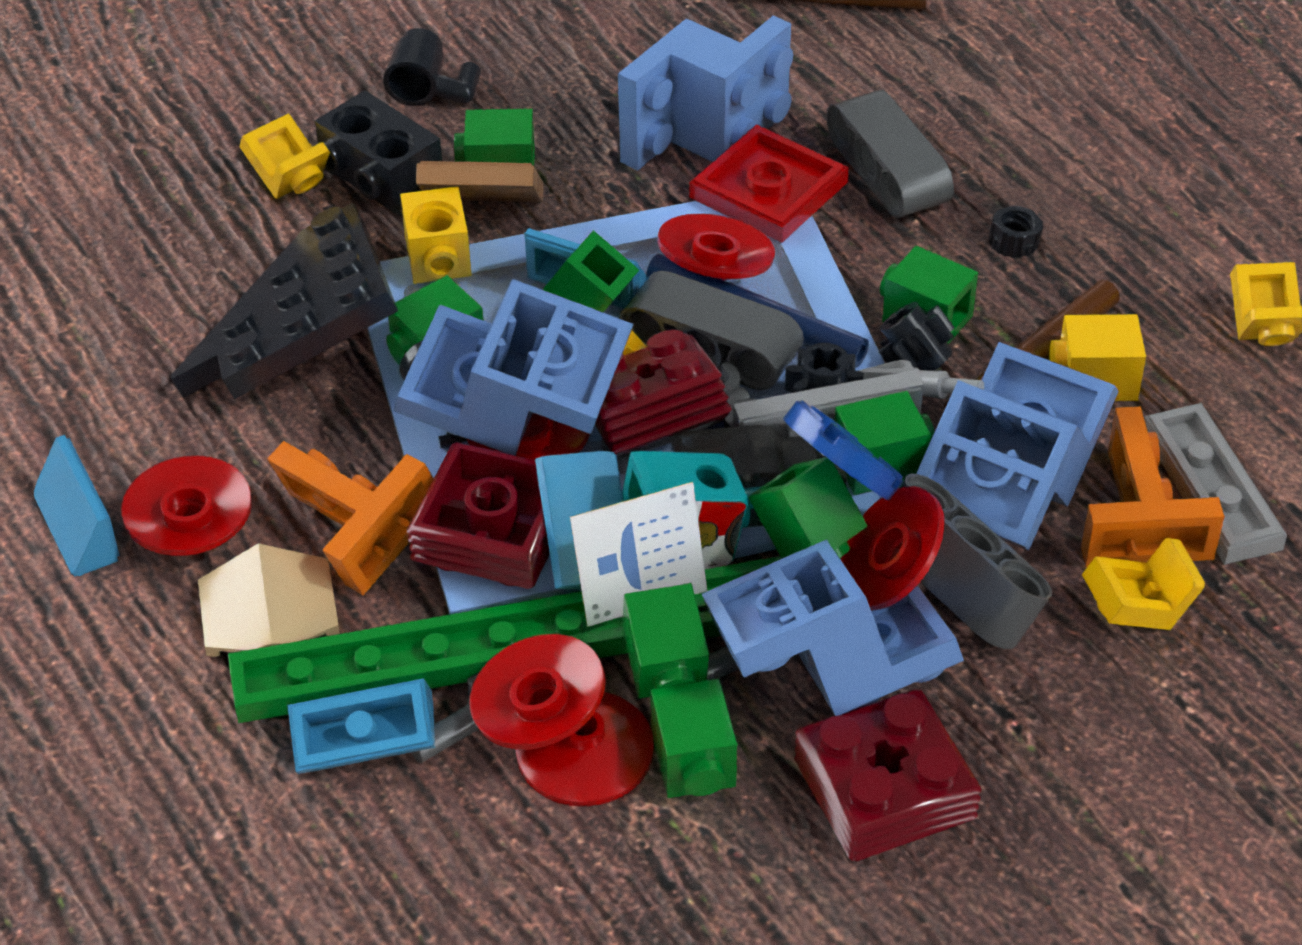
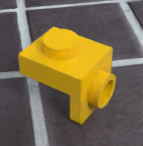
(284, 157)
(1267, 302)
(1143, 592)

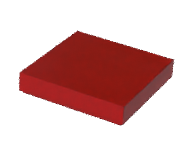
(769, 182)

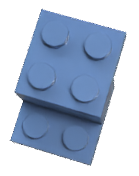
(703, 90)
(532, 359)
(1018, 440)
(820, 613)

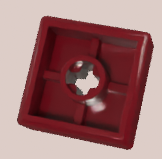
(661, 393)
(482, 518)
(886, 774)

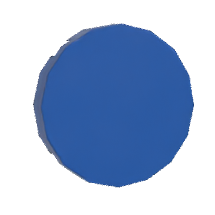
(843, 449)

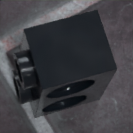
(376, 148)

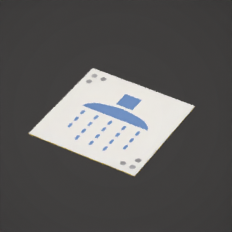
(637, 548)

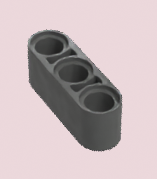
(890, 153)
(726, 326)
(981, 574)

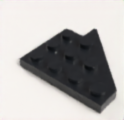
(302, 304)

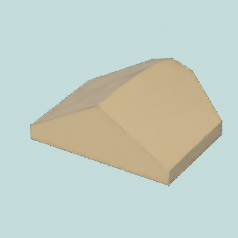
(266, 600)

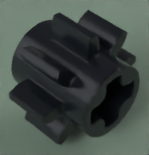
(917, 337)
(821, 367)

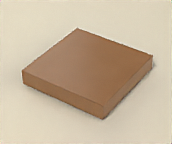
(483, 180)

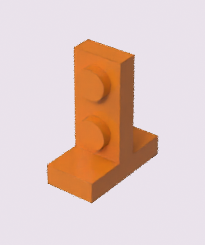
(1147, 506)
(371, 516)

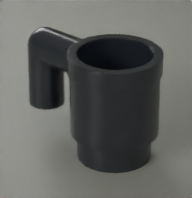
(416, 67)

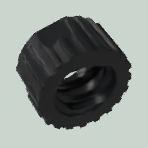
(1015, 231)

